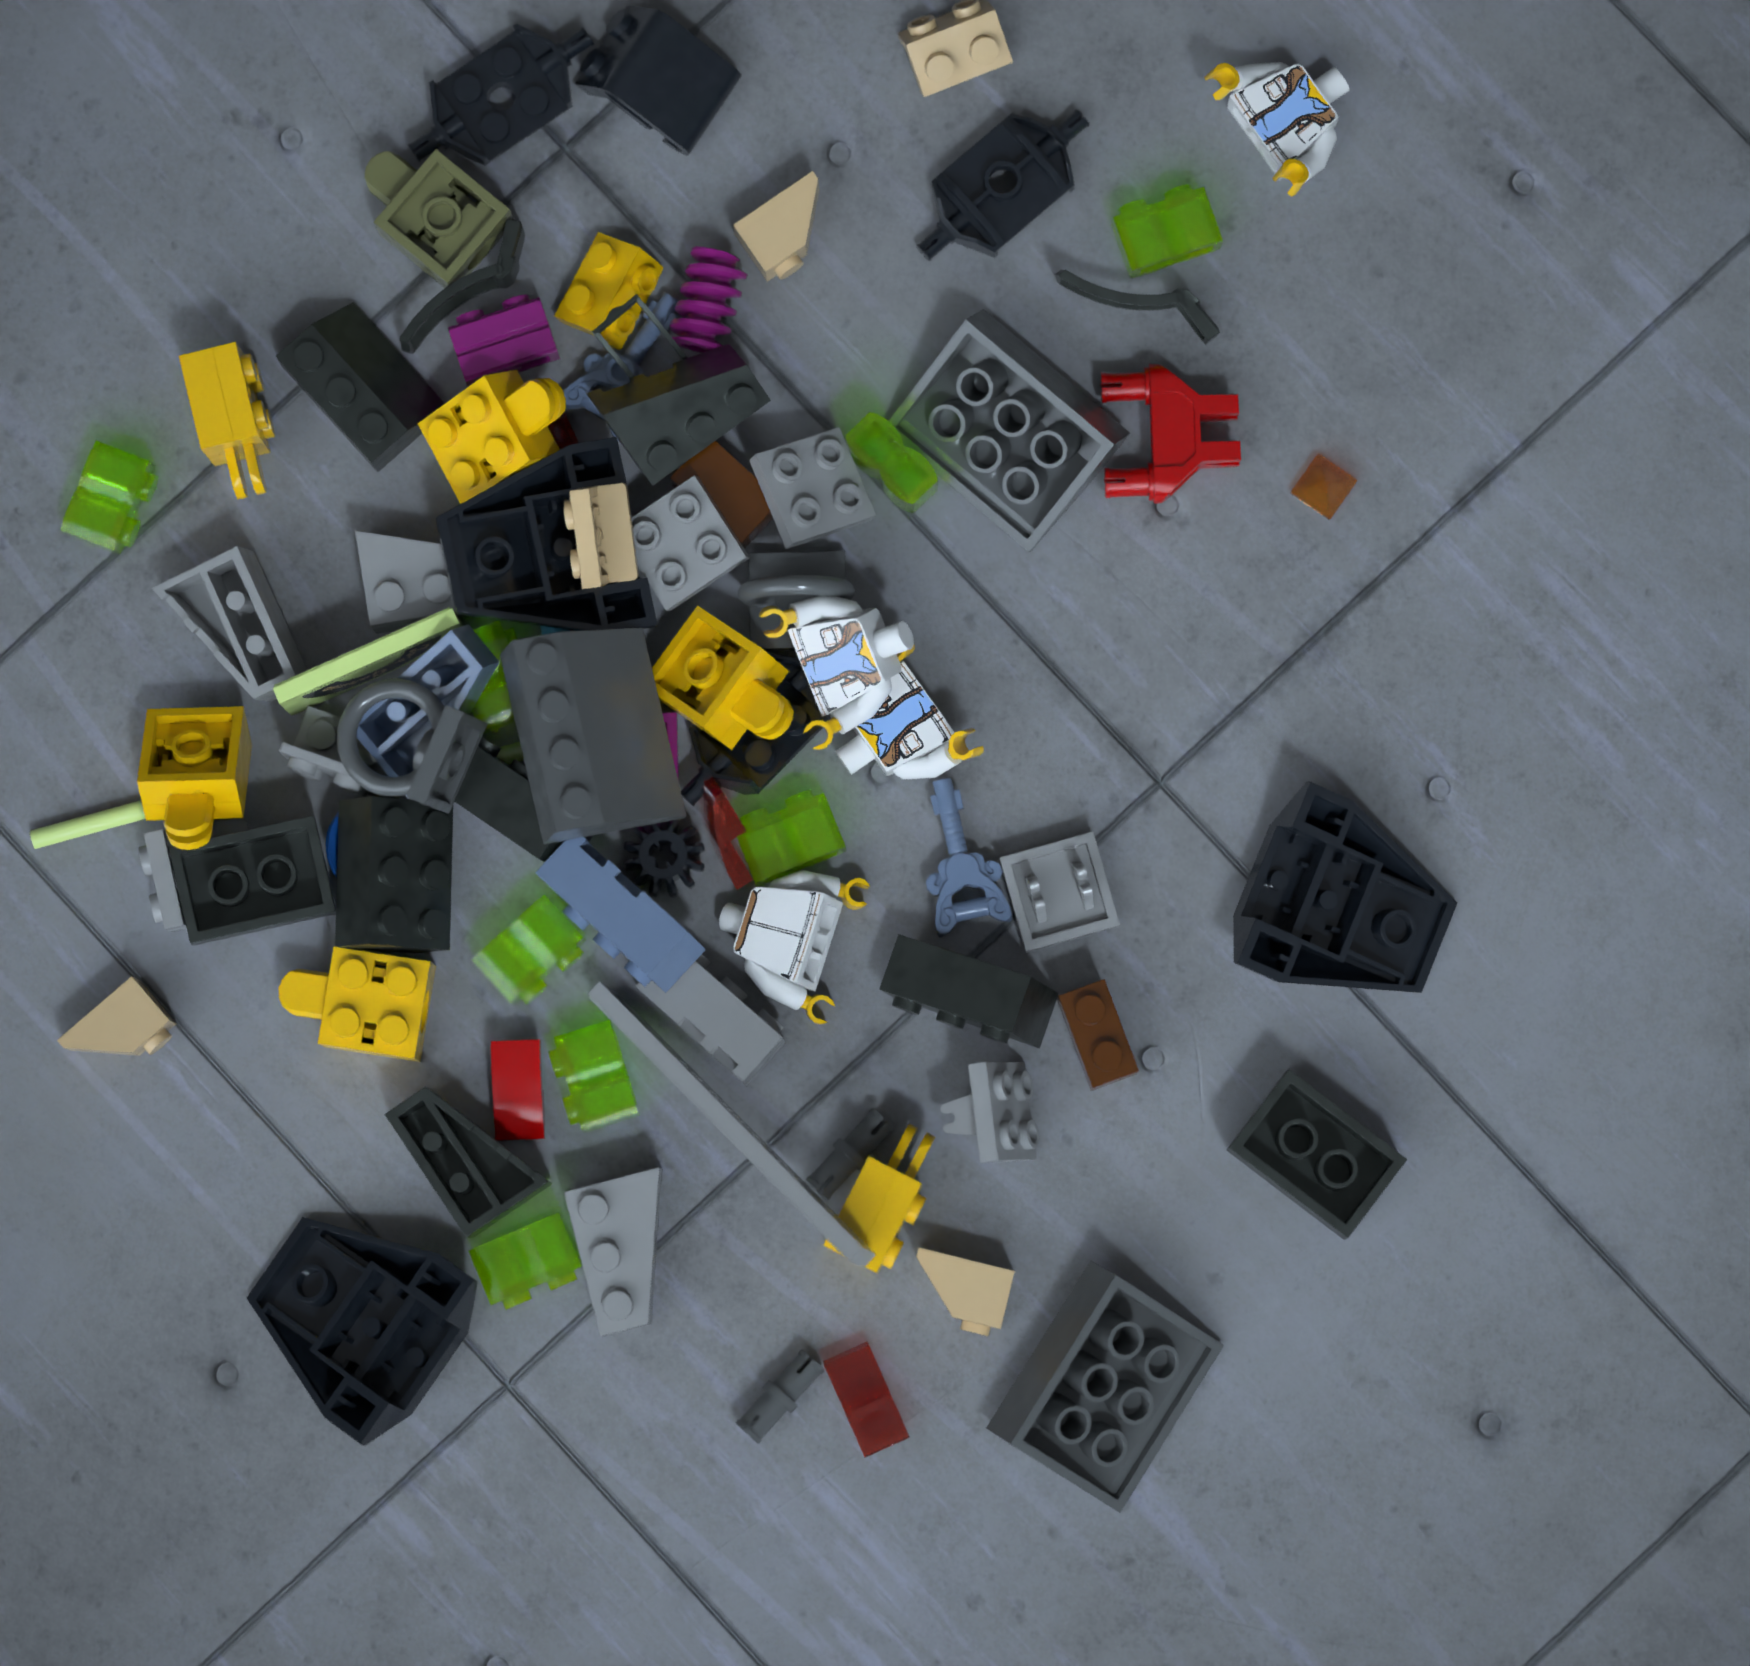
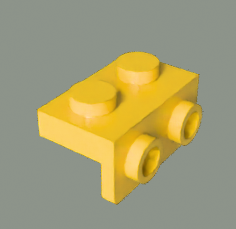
(605, 280)

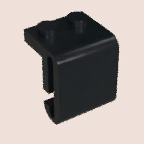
(659, 75)

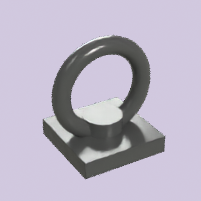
(786, 579)
(439, 758)

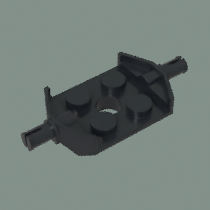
(521, 62)
(987, 219)
(753, 760)

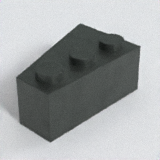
(504, 799)

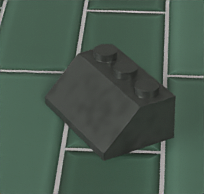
(360, 383)

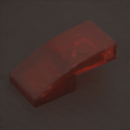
(723, 827)
(866, 1399)

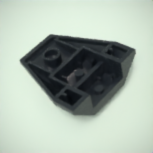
(513, 549)
(1338, 902)
(363, 1322)

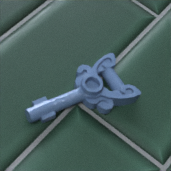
(607, 371)
(962, 869)

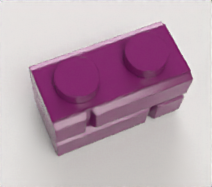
(504, 339)

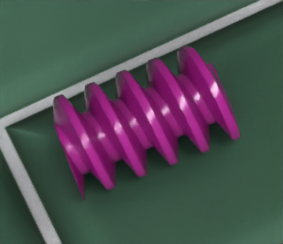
(706, 300)

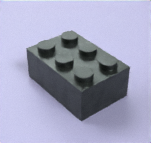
(393, 875)
(253, 881)
(1316, 1154)

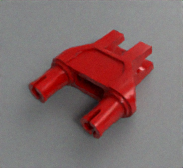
(1173, 430)

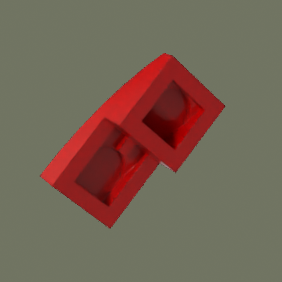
(517, 1090)

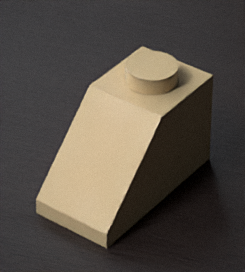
(781, 229)
(122, 1024)
(969, 1289)

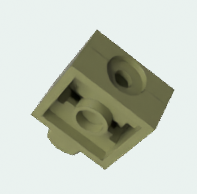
(432, 216)

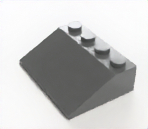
(1006, 429)
(591, 732)
(1105, 1386)

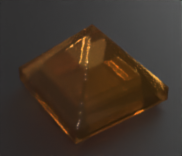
(1323, 486)

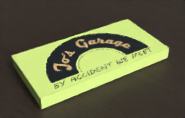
(364, 663)

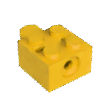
(227, 412)
(493, 430)
(722, 681)
(194, 770)
(365, 1002)
(885, 1200)

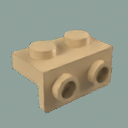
(955, 45)
(602, 535)

